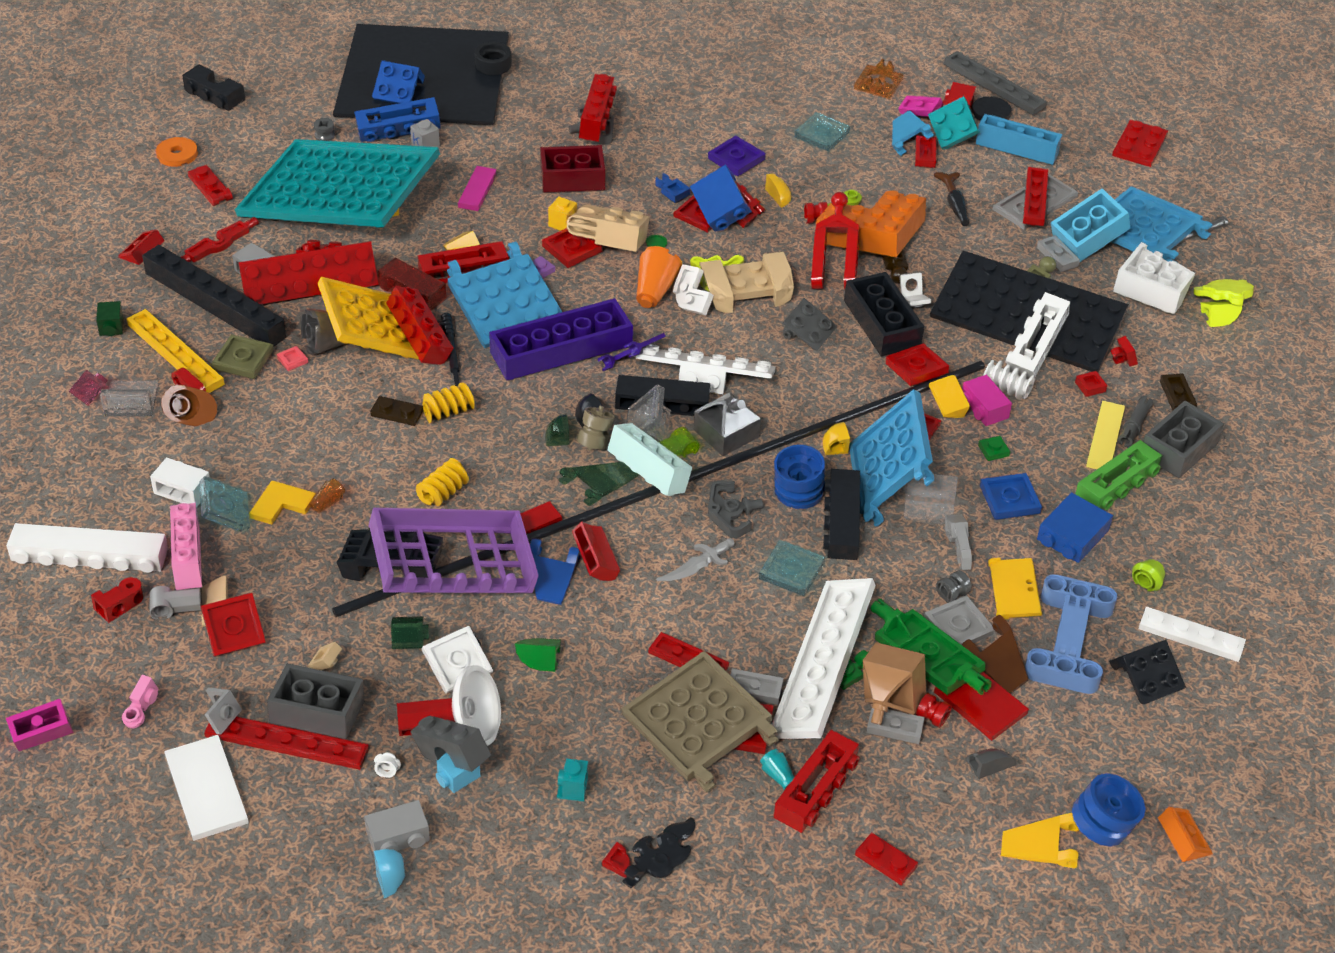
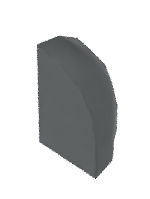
(989, 762)

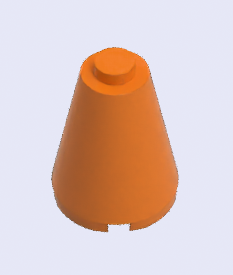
(656, 275)

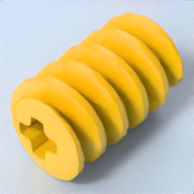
(447, 400)
(442, 483)

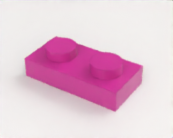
(920, 105)

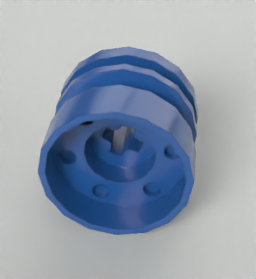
(799, 476)

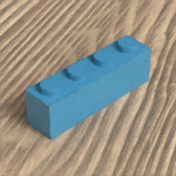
(1019, 139)

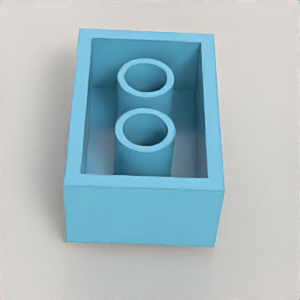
(1091, 224)

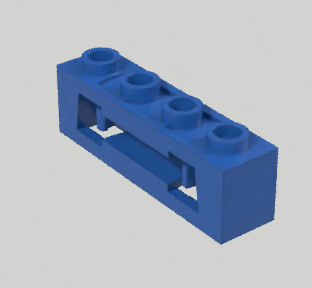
(395, 119)

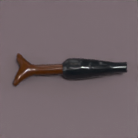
(955, 197)

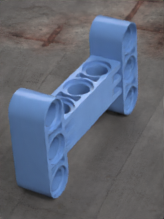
(1063, 665)

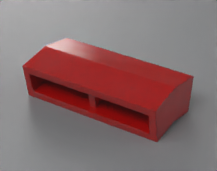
(596, 551)
(412, 712)

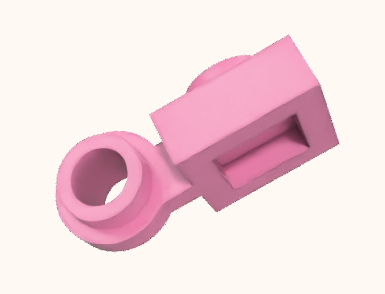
(141, 697)

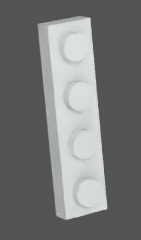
(1192, 634)

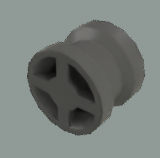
(324, 129)

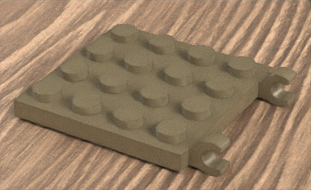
(698, 717)

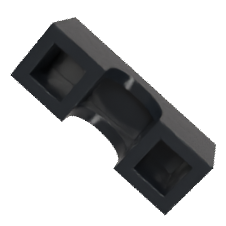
(202, 83)

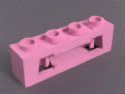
(185, 546)

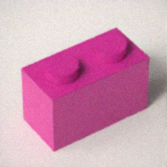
(986, 400)
(39, 725)

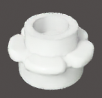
(386, 762)

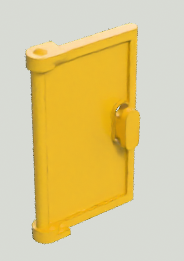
(1011, 587)

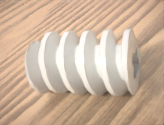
(1010, 381)

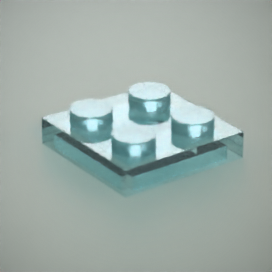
(822, 131)
(224, 504)
(791, 567)

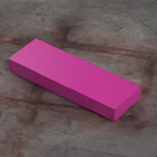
(477, 188)

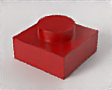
(1091, 383)

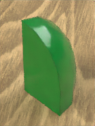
(539, 653)

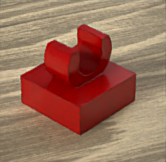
(1124, 352)

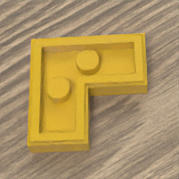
(278, 497)

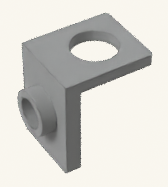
(223, 709)

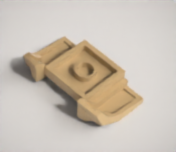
(749, 280)

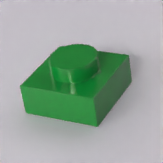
(994, 448)

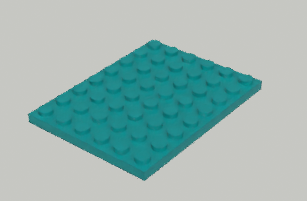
(338, 182)

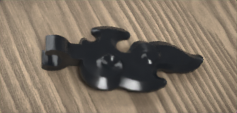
(662, 860)

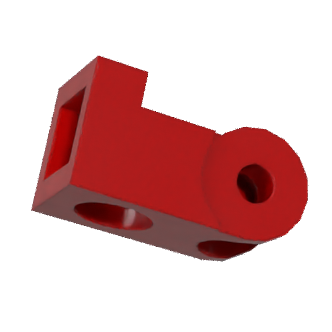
(118, 599)

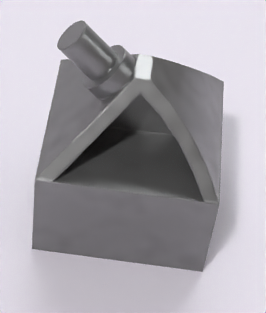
(726, 423)

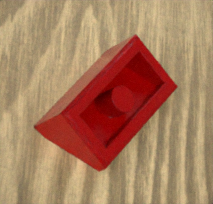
(141, 245)

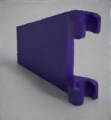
(634, 350)

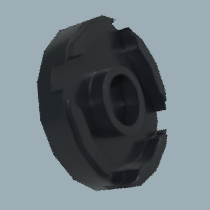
(991, 106)

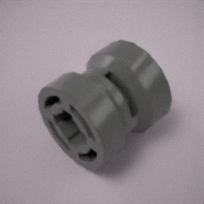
(955, 585)

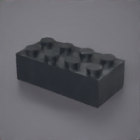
(883, 313)

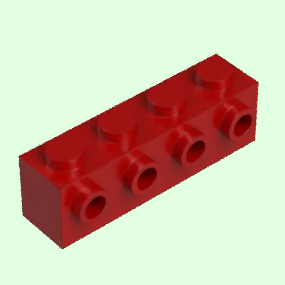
(597, 107)
(419, 325)

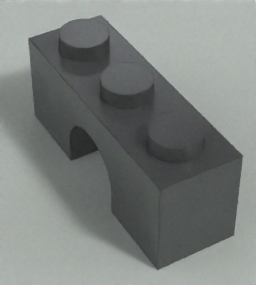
(459, 741)

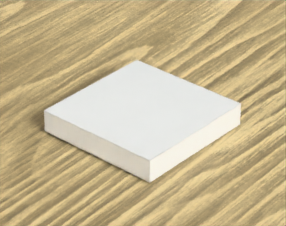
(453, 654)

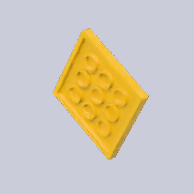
(363, 318)

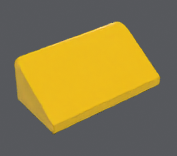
(949, 397)

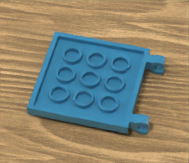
(1157, 223)
(501, 294)
(891, 454)

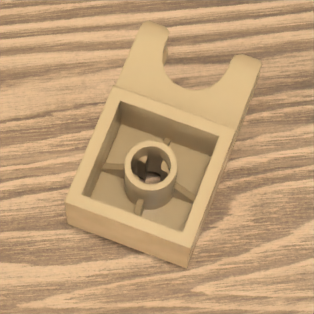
(610, 226)

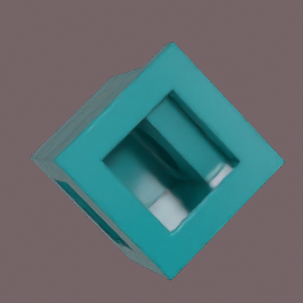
(573, 780)

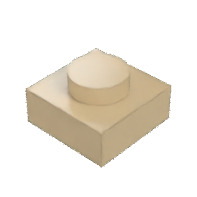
(325, 657)

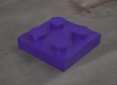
(737, 155)

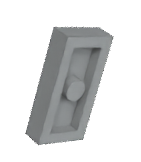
(1060, 252)
(760, 686)
(898, 726)

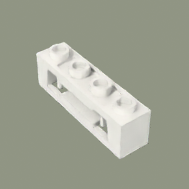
(1050, 308)

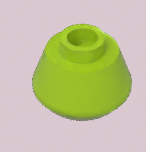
(1149, 574)

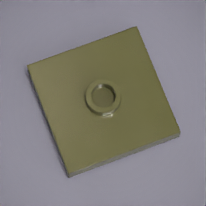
(242, 356)

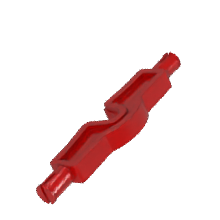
(226, 237)

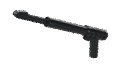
(447, 326)

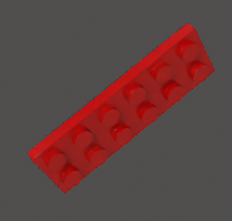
(299, 273)

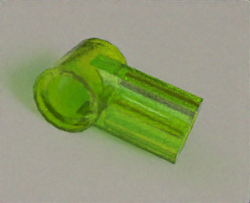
(681, 442)

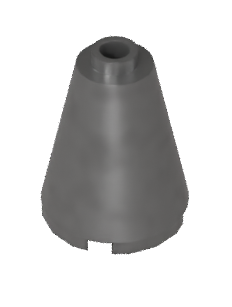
(318, 331)

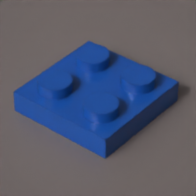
(1010, 496)

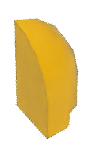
(778, 189)
(463, 240)
(836, 439)

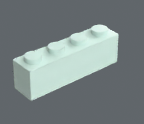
(649, 459)

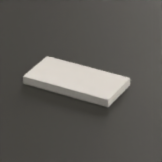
(206, 787)

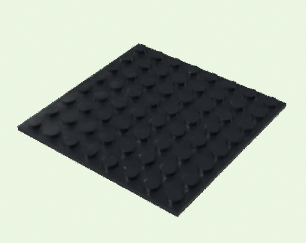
(444, 59)

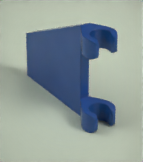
(553, 574)

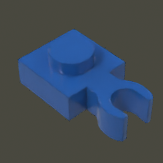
(673, 190)

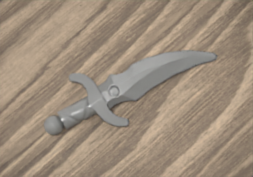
(694, 564)

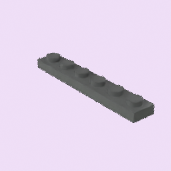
(995, 83)

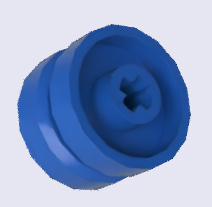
(1108, 809)

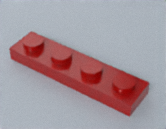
(1035, 196)

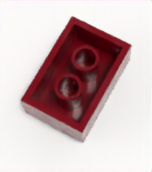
(572, 168)

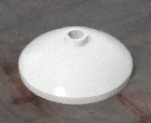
(477, 702)

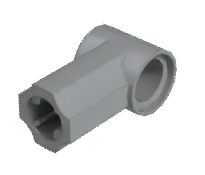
(166, 602)

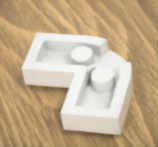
(686, 291)

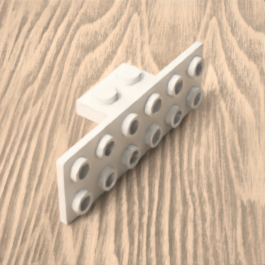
(704, 368)

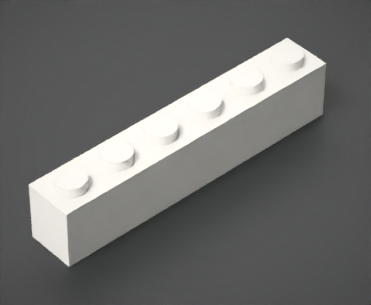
(87, 547)

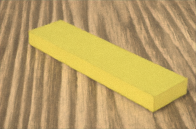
(1105, 434)

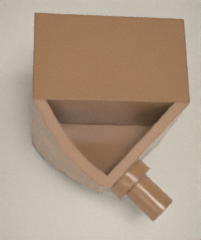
(893, 680)

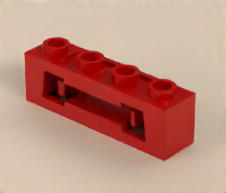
(468, 258)
(792, 804)

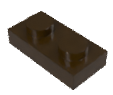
(1177, 390)
(396, 410)

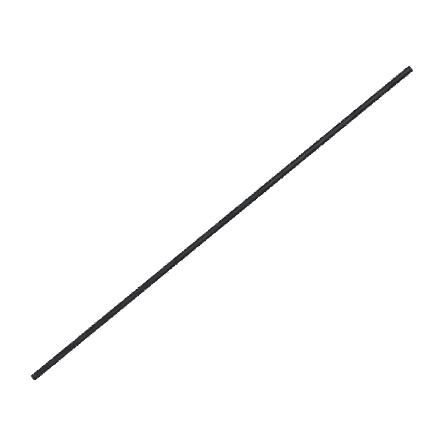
(651, 491)

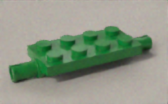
(946, 661)

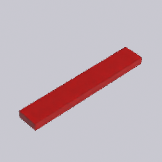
(293, 742)

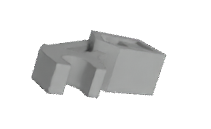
(957, 531)

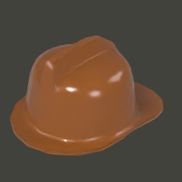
(196, 403)

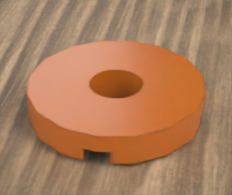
(165, 151)

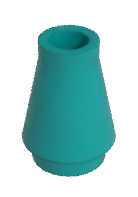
(777, 767)

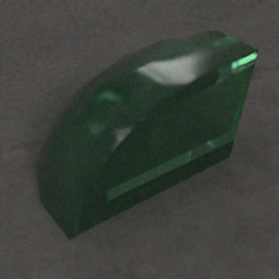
(557, 431)

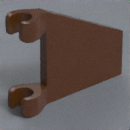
(1002, 657)

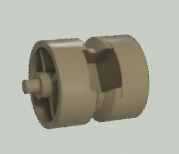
(595, 428)

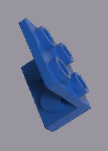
(396, 82)

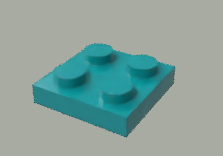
(953, 123)

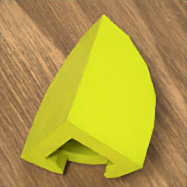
(1220, 312)

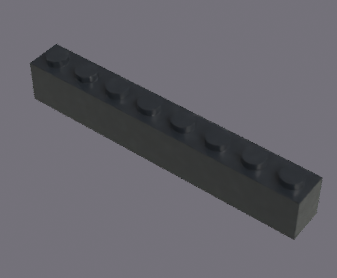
(214, 296)

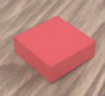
(292, 358)

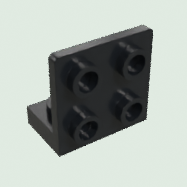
(1151, 671)

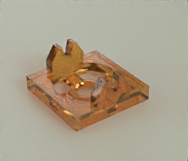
(884, 90)

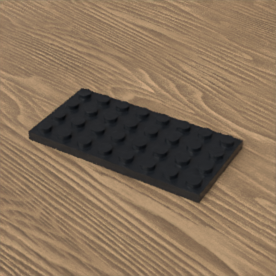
(1000, 298)

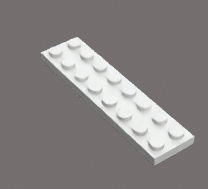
(823, 659)

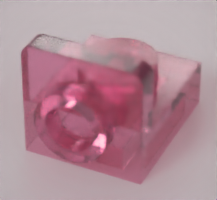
(88, 387)

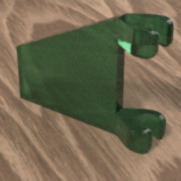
(600, 478)

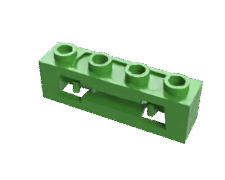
(1142, 465)

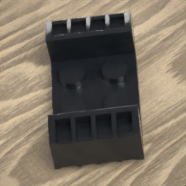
(360, 553)

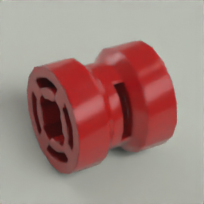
(813, 211)
(934, 710)

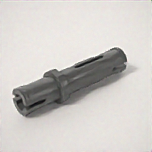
(1134, 424)

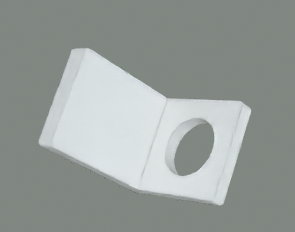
(915, 297)

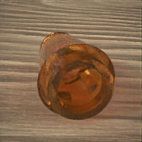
(329, 494)

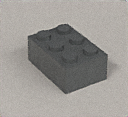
(1184, 438)
(316, 701)

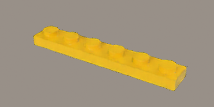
(173, 349)

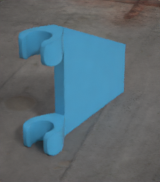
(906, 127)

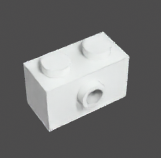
(178, 481)

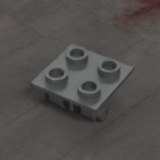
(808, 325)

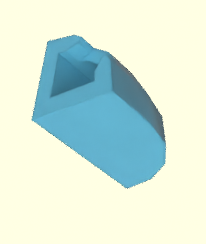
(389, 870)

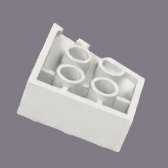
(1153, 280)

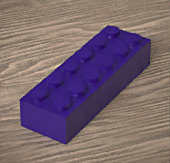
(560, 339)

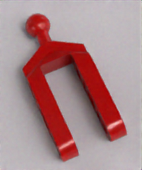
(835, 224)

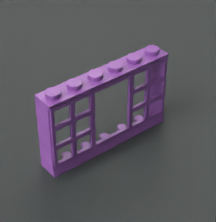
(452, 520)

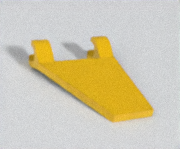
(1041, 842)

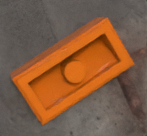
(1184, 834)

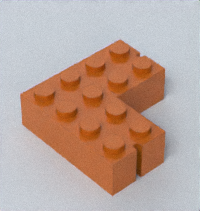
(885, 226)

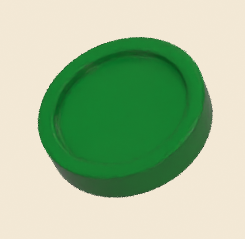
(656, 240)

